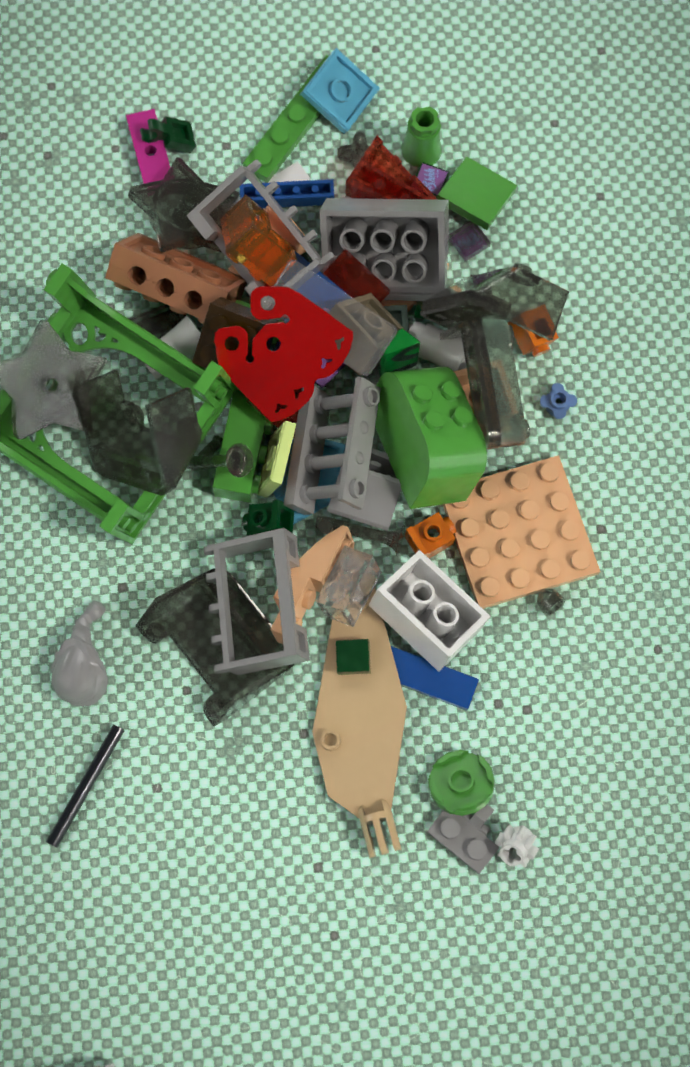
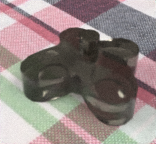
(355, 151)

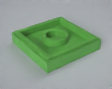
(477, 193)

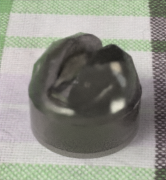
(550, 601)

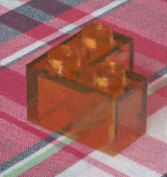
(254, 242)

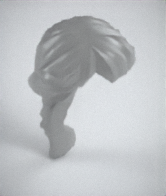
(76, 668)

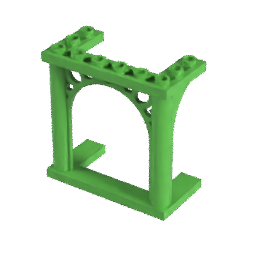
(82, 307)

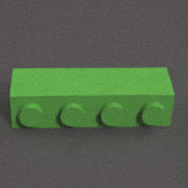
(249, 428)

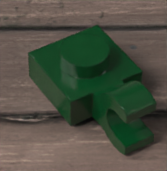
(174, 132)

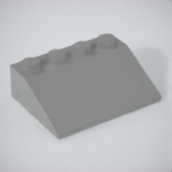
(394, 239)

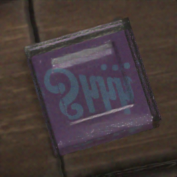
(469, 240)

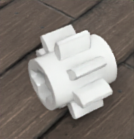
(516, 845)

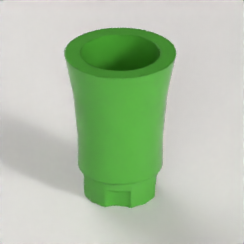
(422, 137)

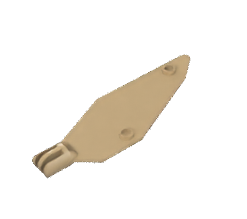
(362, 729)

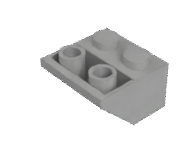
(380, 496)

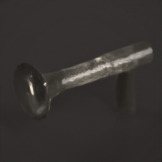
(237, 460)
(391, 538)

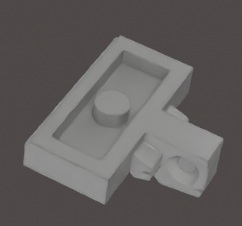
(466, 837)

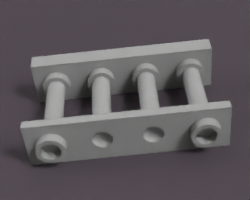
(309, 443)

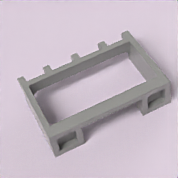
(211, 231)
(294, 635)

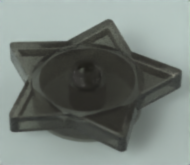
(171, 200)
(26, 378)

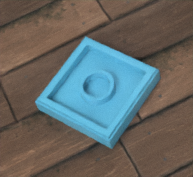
(339, 91)

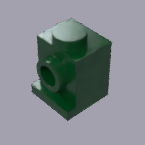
(267, 517)

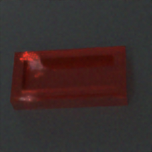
(355, 278)

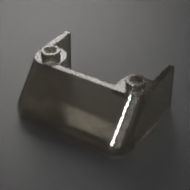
(500, 294)
(493, 381)
(126, 448)

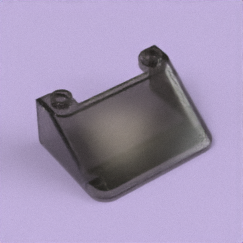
(187, 621)

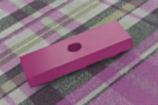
(152, 167)

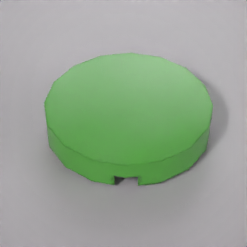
(461, 782)

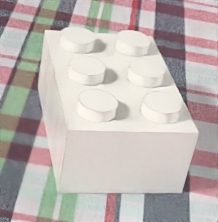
(429, 610)

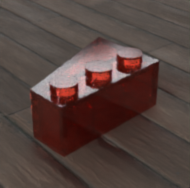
(383, 177)

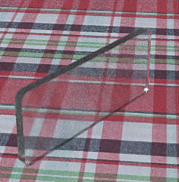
(370, 331)

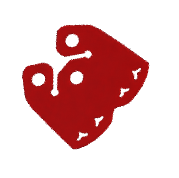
(295, 364)

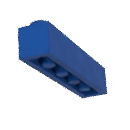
(293, 193)

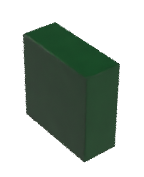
(353, 657)

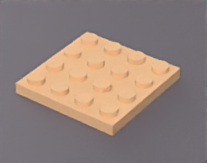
(521, 534)

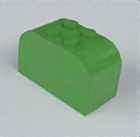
(430, 435)

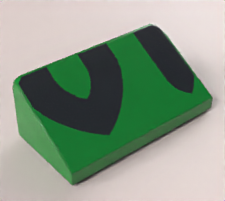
(401, 353)

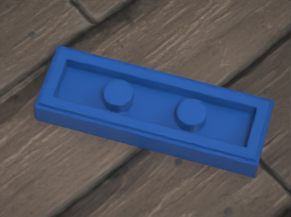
(446, 686)

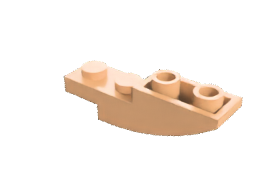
(312, 574)

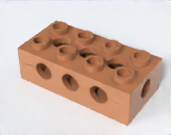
(171, 276)

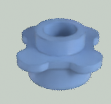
(549, 401)

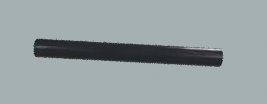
(85, 786)

